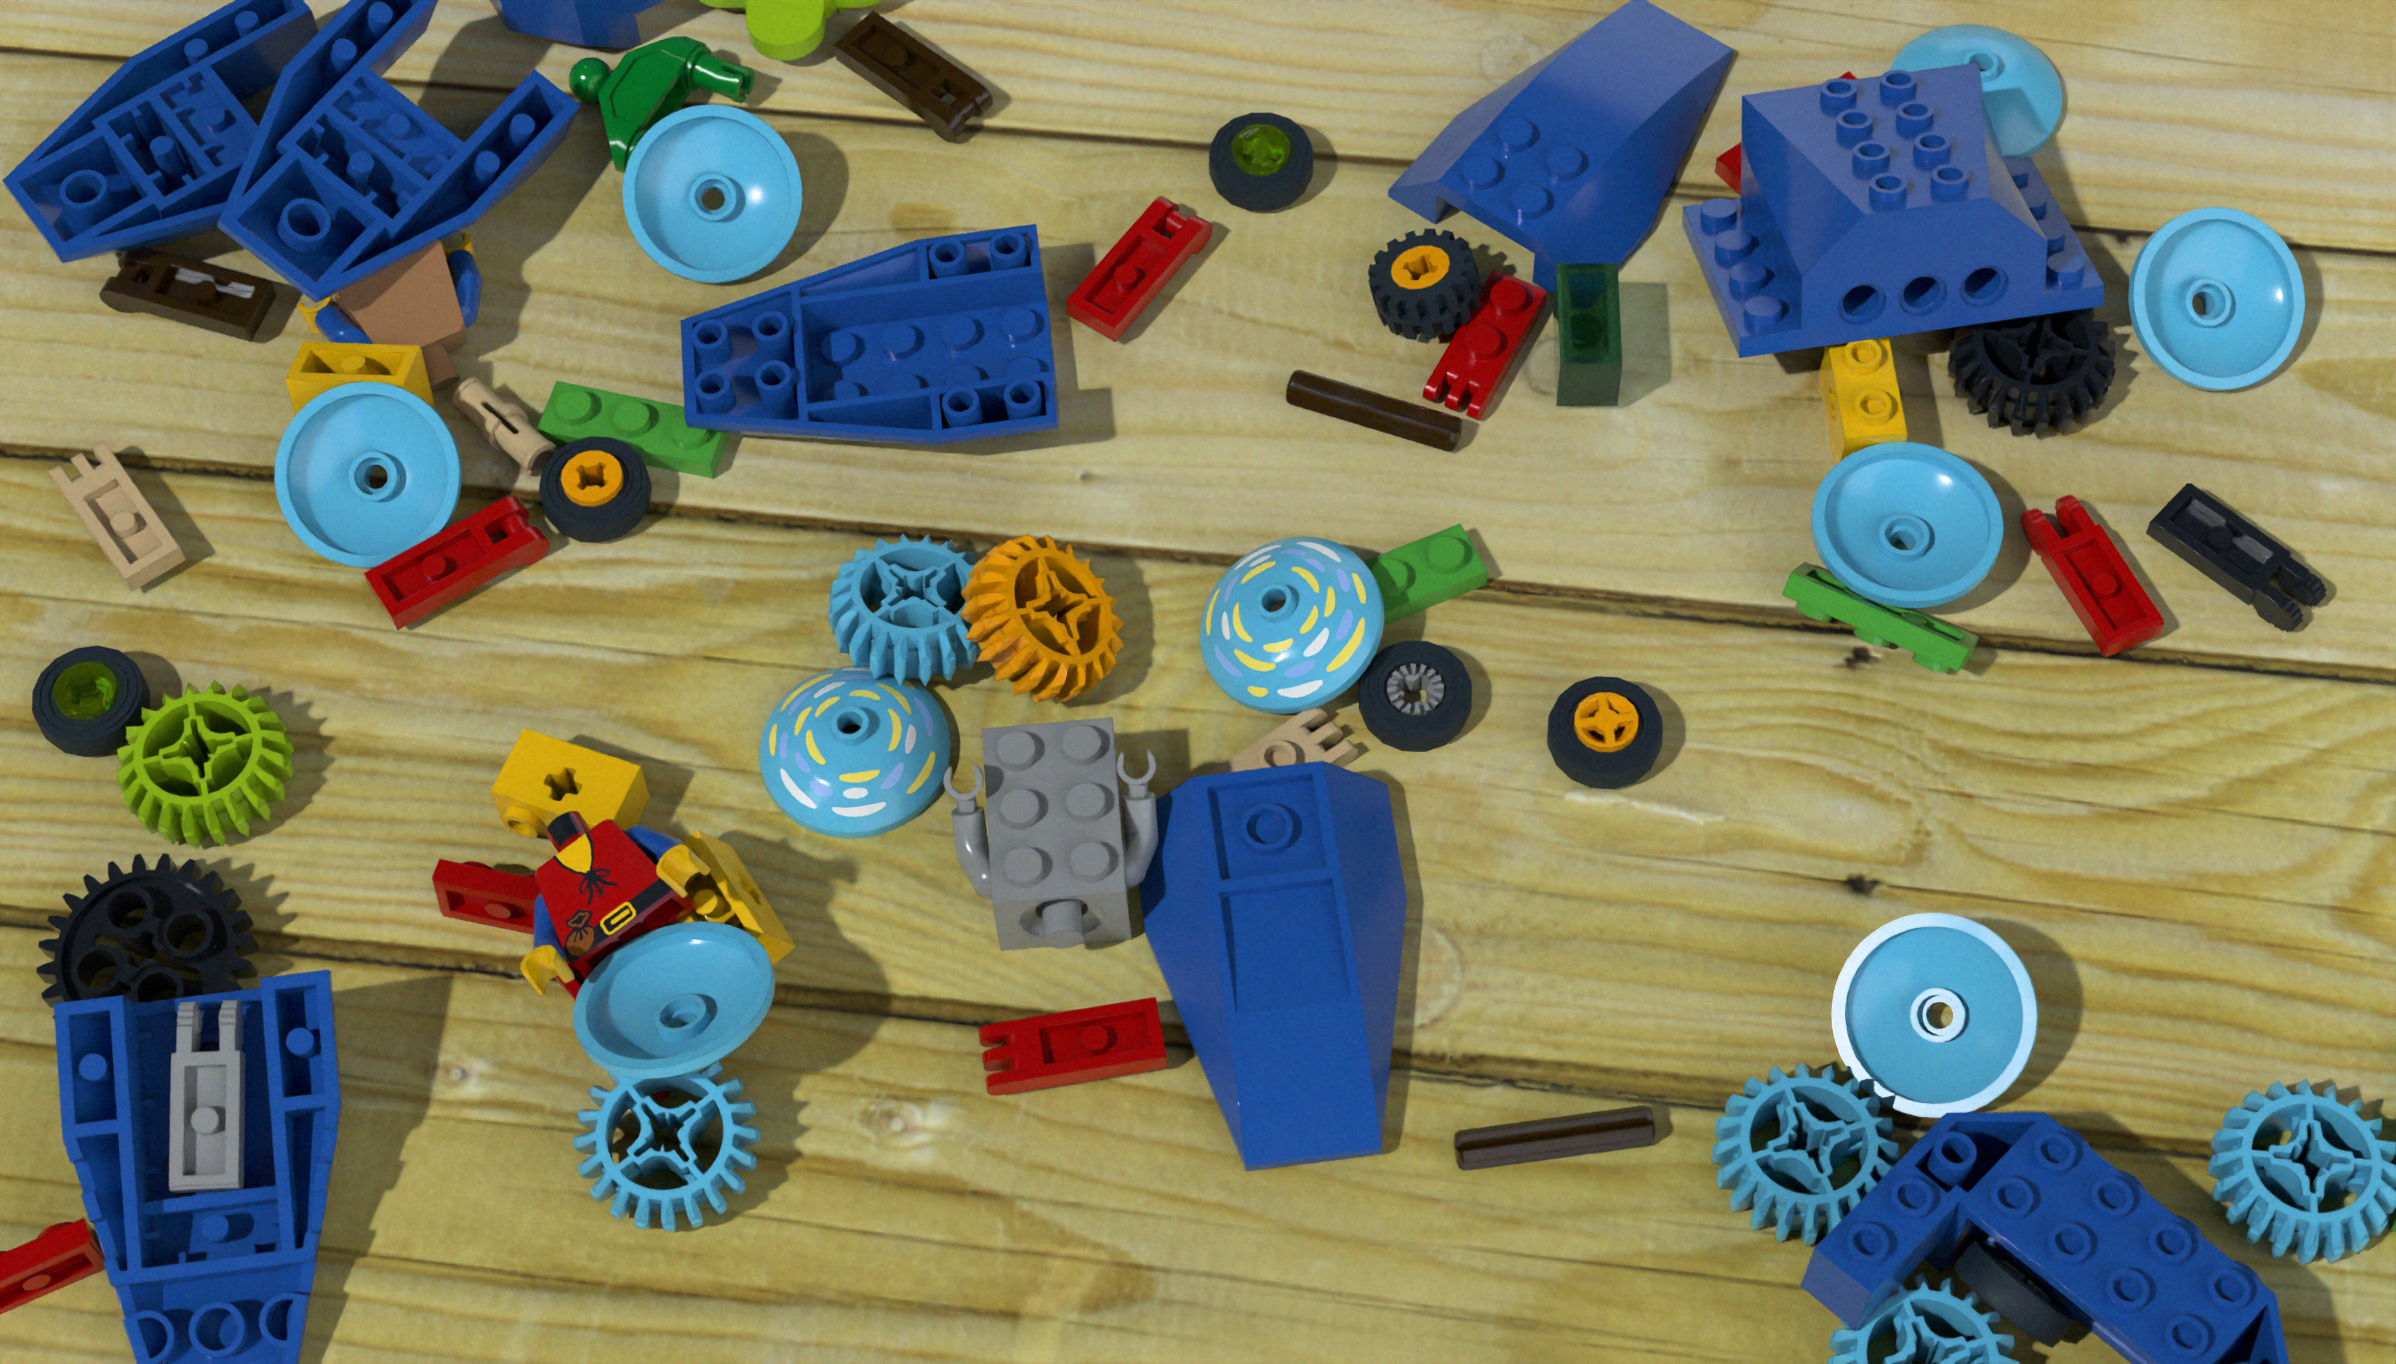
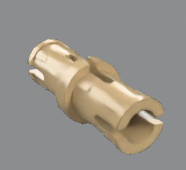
(503, 425)

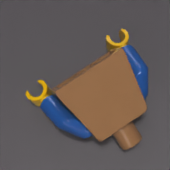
(412, 302)

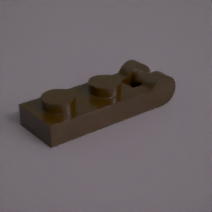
(913, 75)
(189, 293)

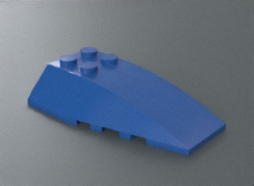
(1578, 142)
(213, 1269)

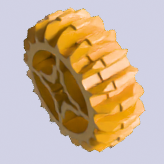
(1041, 619)

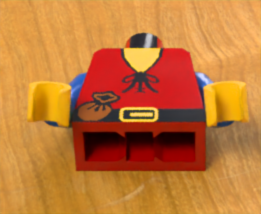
(604, 893)

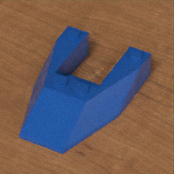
(161, 136)
(359, 173)

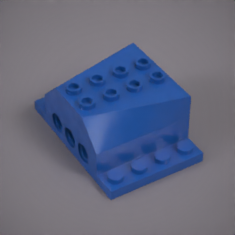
(1882, 218)

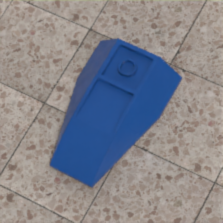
(889, 348)
(1283, 951)

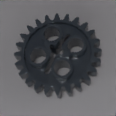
(175, 908)

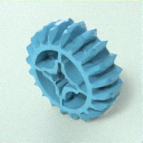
(912, 628)
(1794, 1101)
(2332, 1150)
(644, 1160)
(1912, 1315)

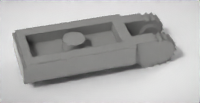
(207, 1104)

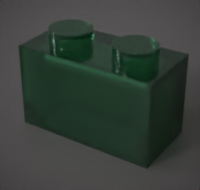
(1587, 334)

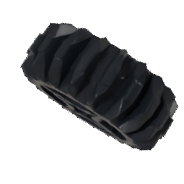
(2067, 376)

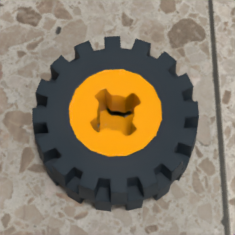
(1425, 284)

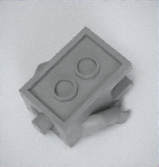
(1055, 833)

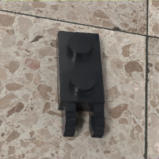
(2236, 556)

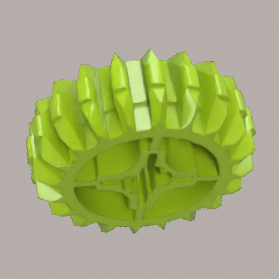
(172, 750)

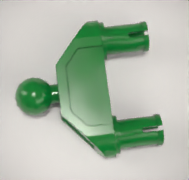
(653, 85)

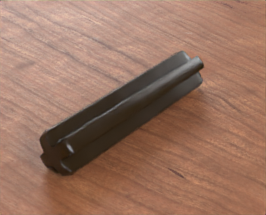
(1374, 410)
(1554, 1137)

